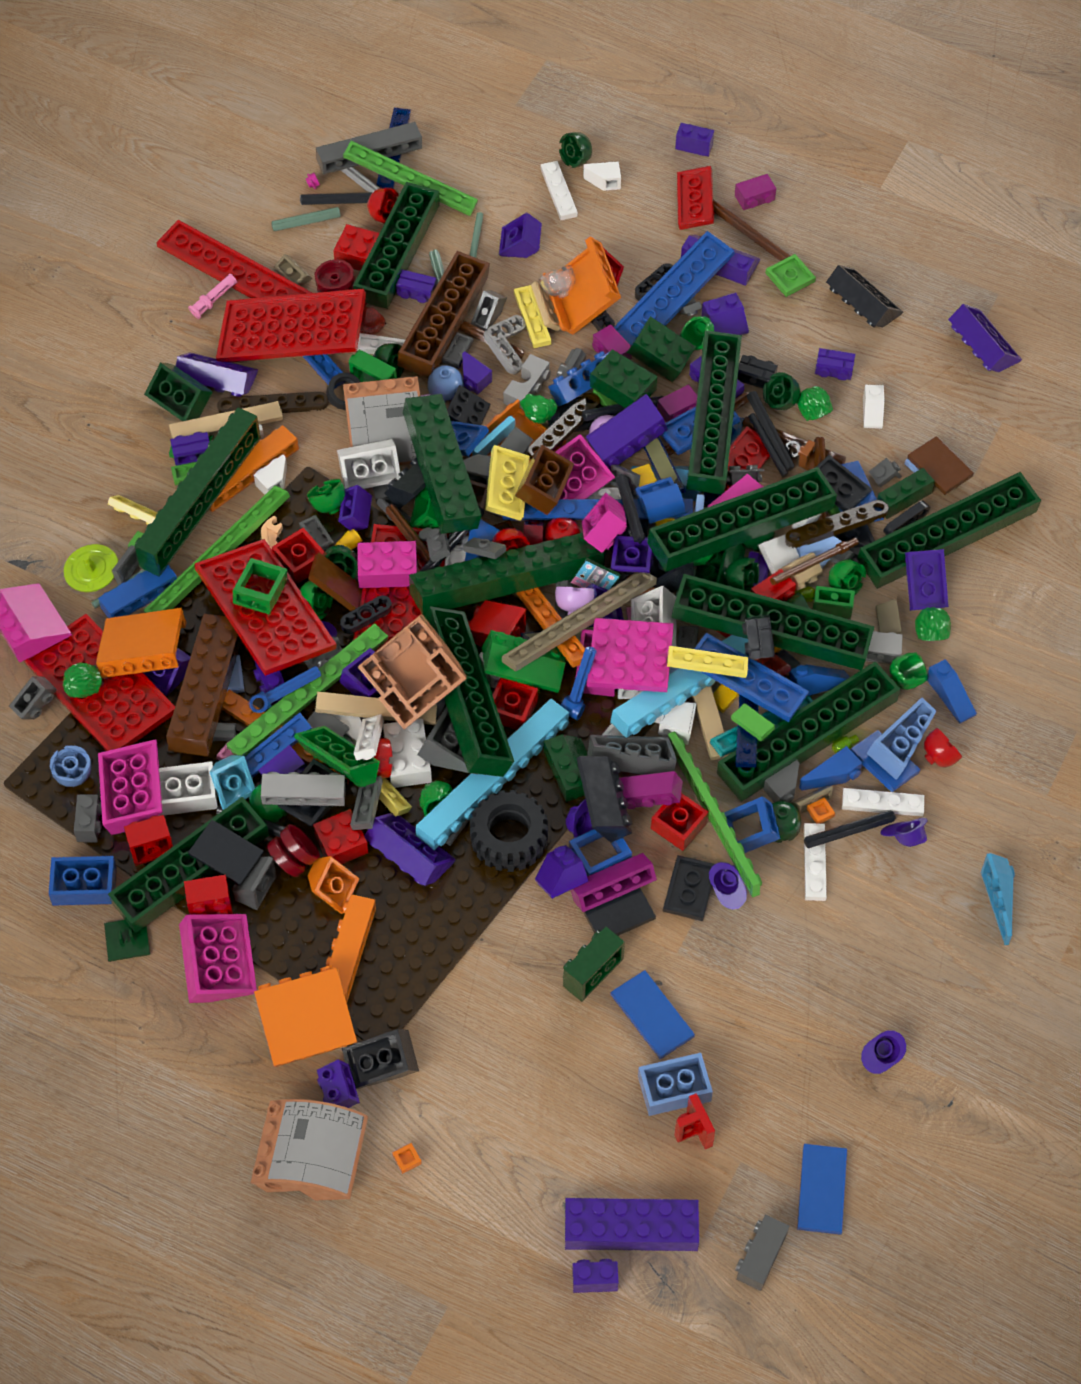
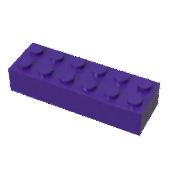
(631, 1224)

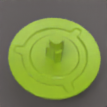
(90, 568)

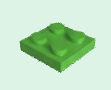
(790, 275)

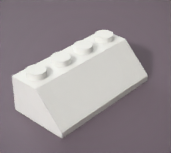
(655, 607)

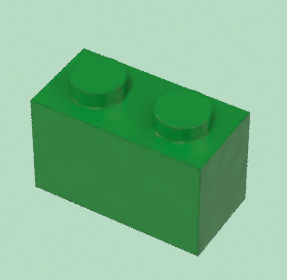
(834, 601)

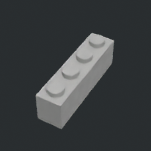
(884, 647)
(303, 789)

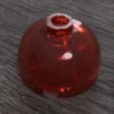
(372, 321)

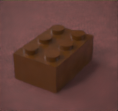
(544, 479)

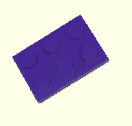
(926, 579)

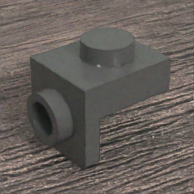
(691, 307)
(885, 472)

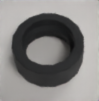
(347, 377)

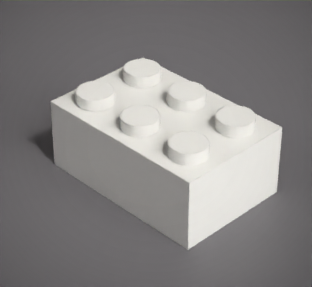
(369, 464)
(406, 765)
(187, 788)

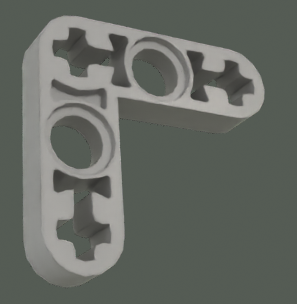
(500, 340)

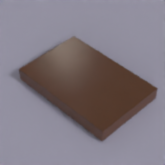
(941, 465)
(335, 582)

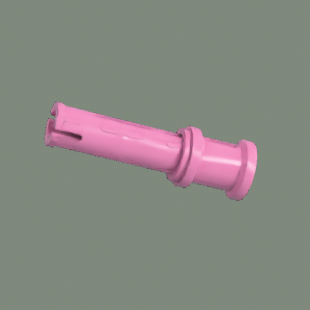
(206, 301)

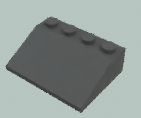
(442, 745)

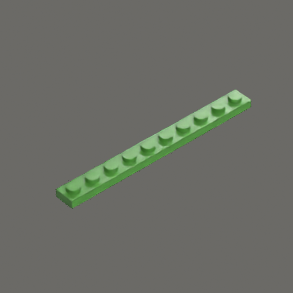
(228, 541)
(297, 700)
(718, 819)

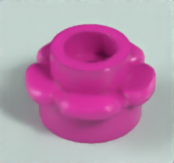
(312, 180)

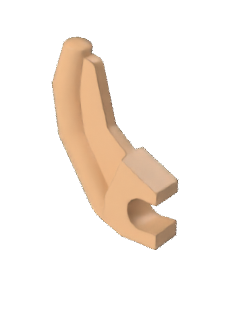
(271, 532)

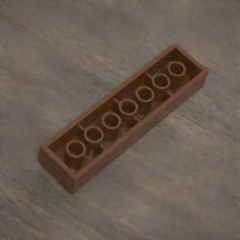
(443, 314)
(204, 687)

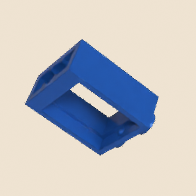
(768, 821)
(620, 846)

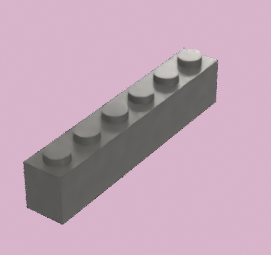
(385, 142)

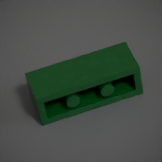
(907, 492)

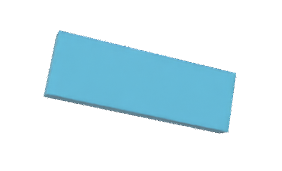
(495, 437)

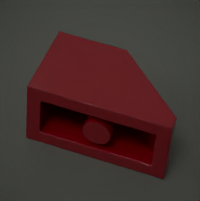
(534, 531)

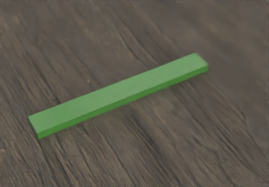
(403, 174)

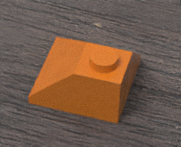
(332, 882)

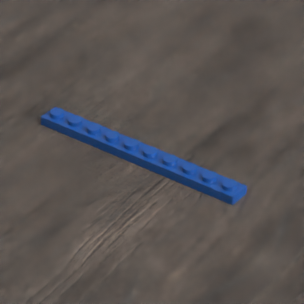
(579, 508)

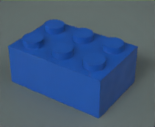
(82, 880)

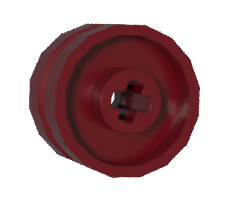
(334, 276)
(293, 850)

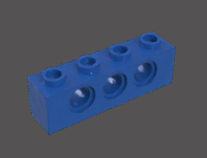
(563, 392)

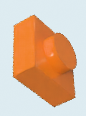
(820, 811)
(406, 1158)

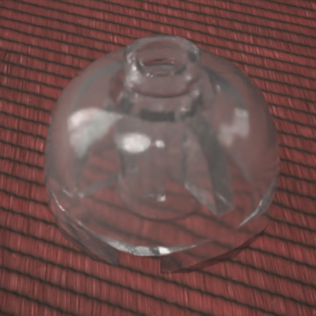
(558, 282)

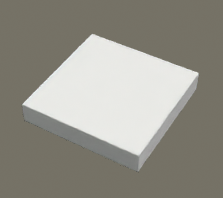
(777, 553)

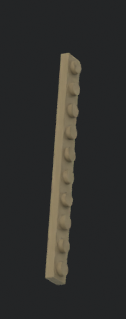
(578, 620)

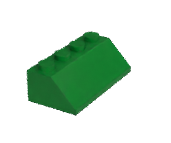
(543, 672)
(338, 755)

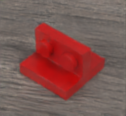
(695, 1123)

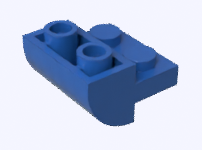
(660, 500)

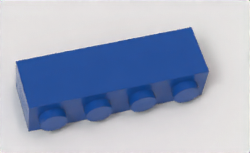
(135, 593)

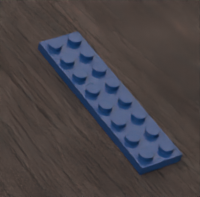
(677, 285)

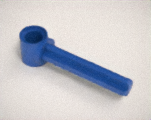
(285, 689)
(573, 703)

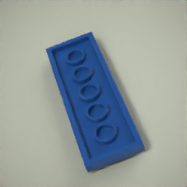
(761, 683)

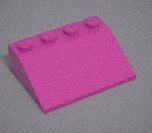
(588, 472)
(29, 621)
(129, 785)
(217, 957)

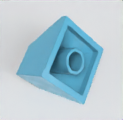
(231, 780)

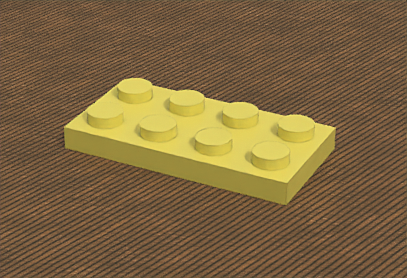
(503, 482)

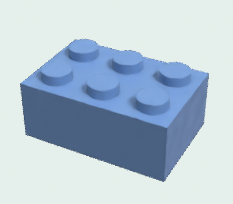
(671, 1082)

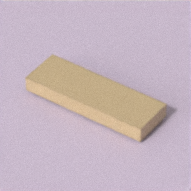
(546, 307)

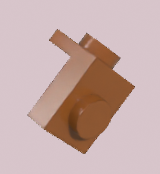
(807, 456)

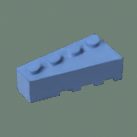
(900, 740)

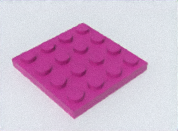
(630, 655)

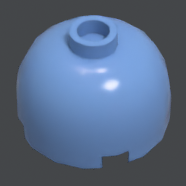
(445, 381)
(70, 766)

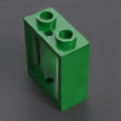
(370, 368)
(423, 513)
(262, 602)

